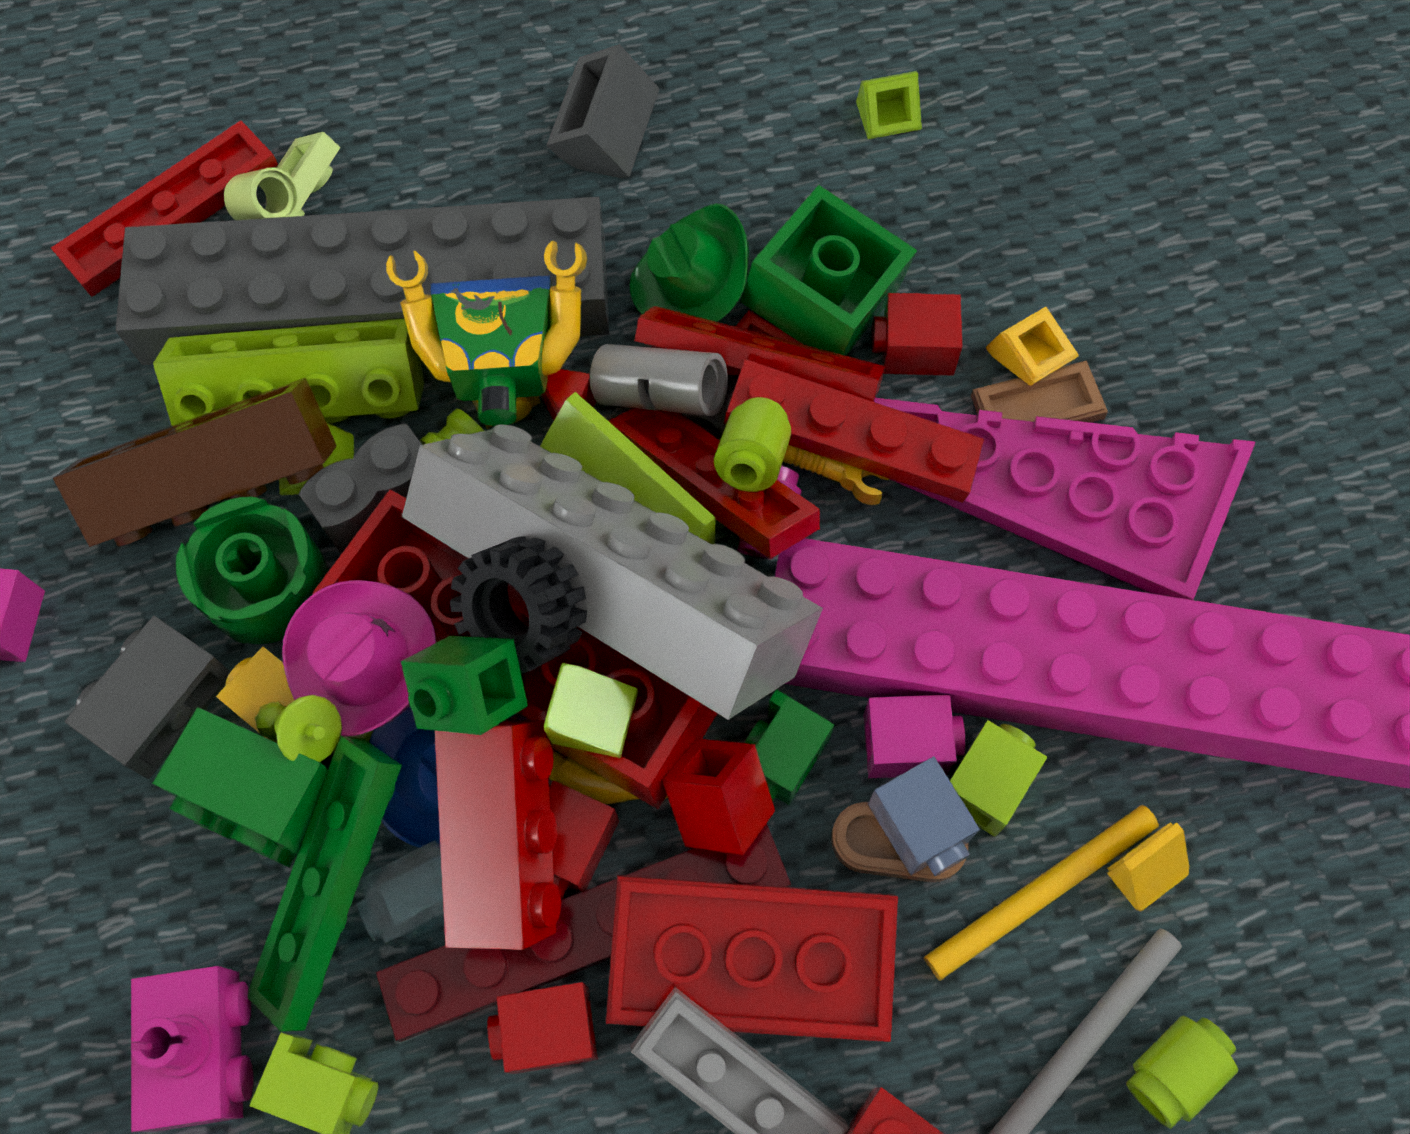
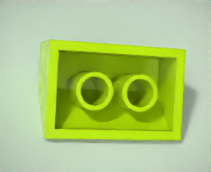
(614, 459)

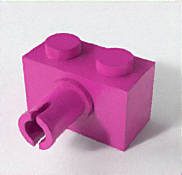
(188, 1049)

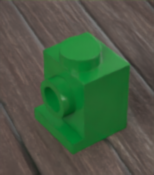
(789, 744)

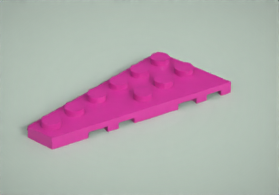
(1101, 492)

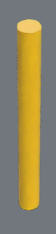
(1040, 892)

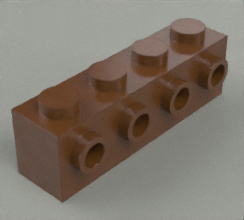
(197, 464)

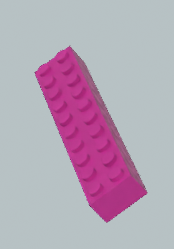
(1107, 661)

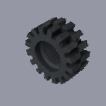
(543, 588)

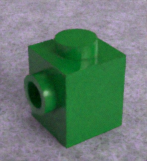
(464, 684)

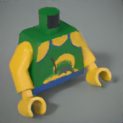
(494, 334)

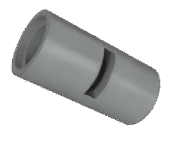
(659, 379)

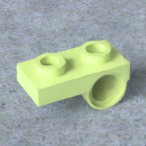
(288, 185)

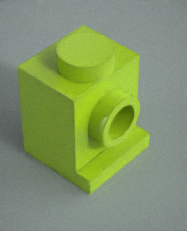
(314, 1089)

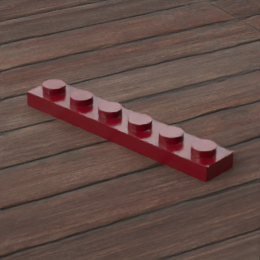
(462, 981)

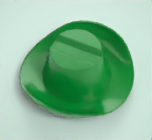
(695, 265)

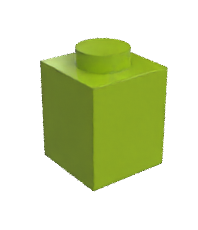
(997, 774)

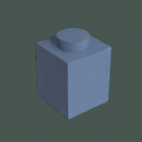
(924, 818)

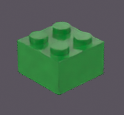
(826, 273)
(242, 786)

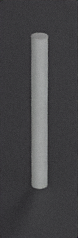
(1089, 1035)

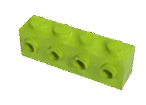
(347, 366)

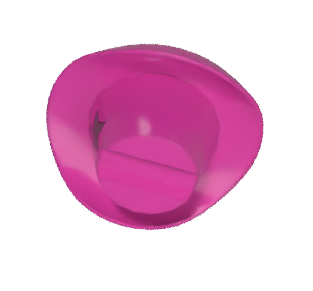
(351, 649)

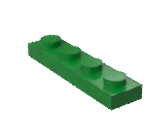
(323, 883)

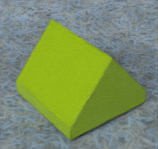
(890, 105)

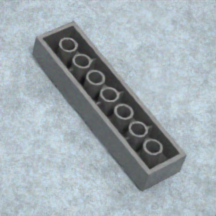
(334, 266)

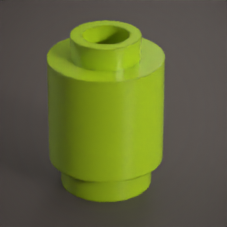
(753, 445)
(1183, 1070)

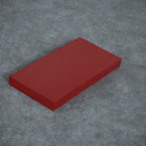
(755, 956)

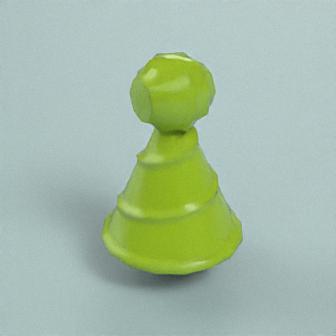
(304, 726)

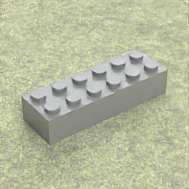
(647, 581)

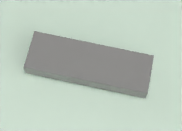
(728, 1074)

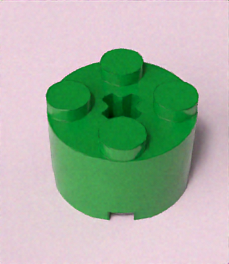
(249, 568)

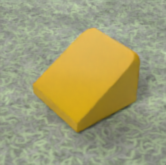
(1033, 347)
(1152, 866)

